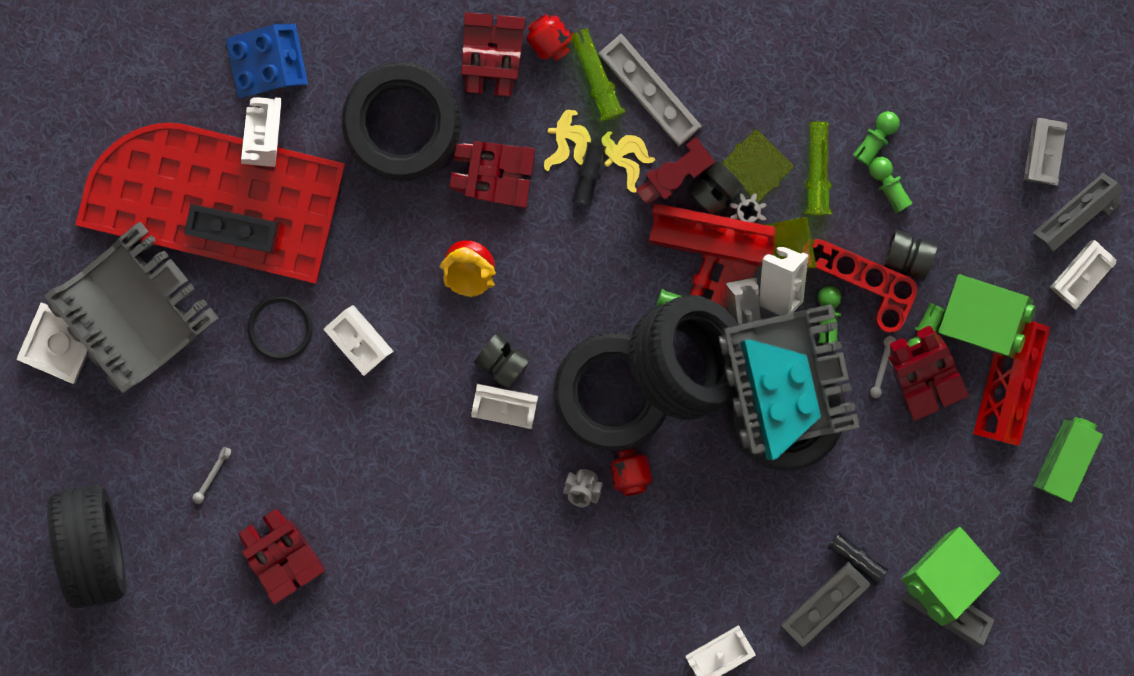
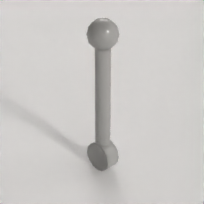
(875, 391)
(198, 497)

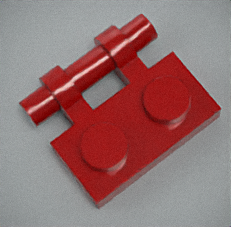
(731, 272)

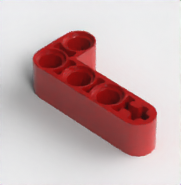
(884, 289)

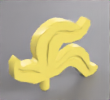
(575, 133)
(626, 145)

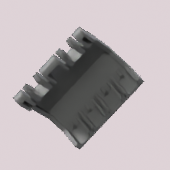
(128, 311)
(793, 334)

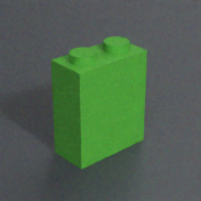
(987, 316)
(1068, 458)
(950, 576)

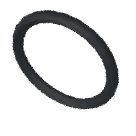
(280, 298)

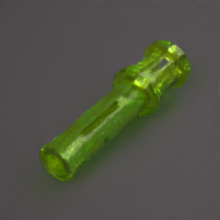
(602, 89)
(818, 183)

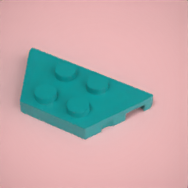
(781, 394)

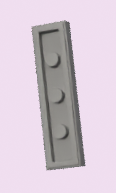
(649, 90)

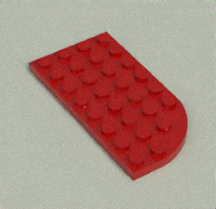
(170, 165)

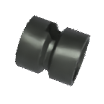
(723, 181)
(910, 255)
(502, 360)

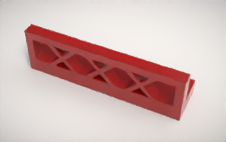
(712, 235)
(1018, 388)

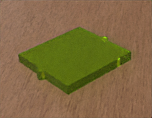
(757, 164)
(795, 236)

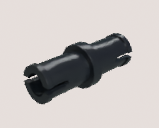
(588, 174)
(857, 558)

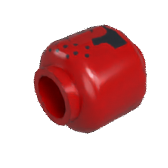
(549, 37)
(631, 473)

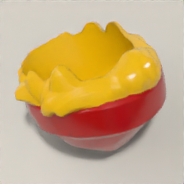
(468, 268)

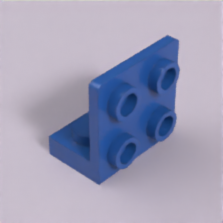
(266, 59)

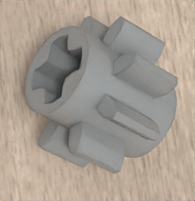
(756, 208)
(583, 488)

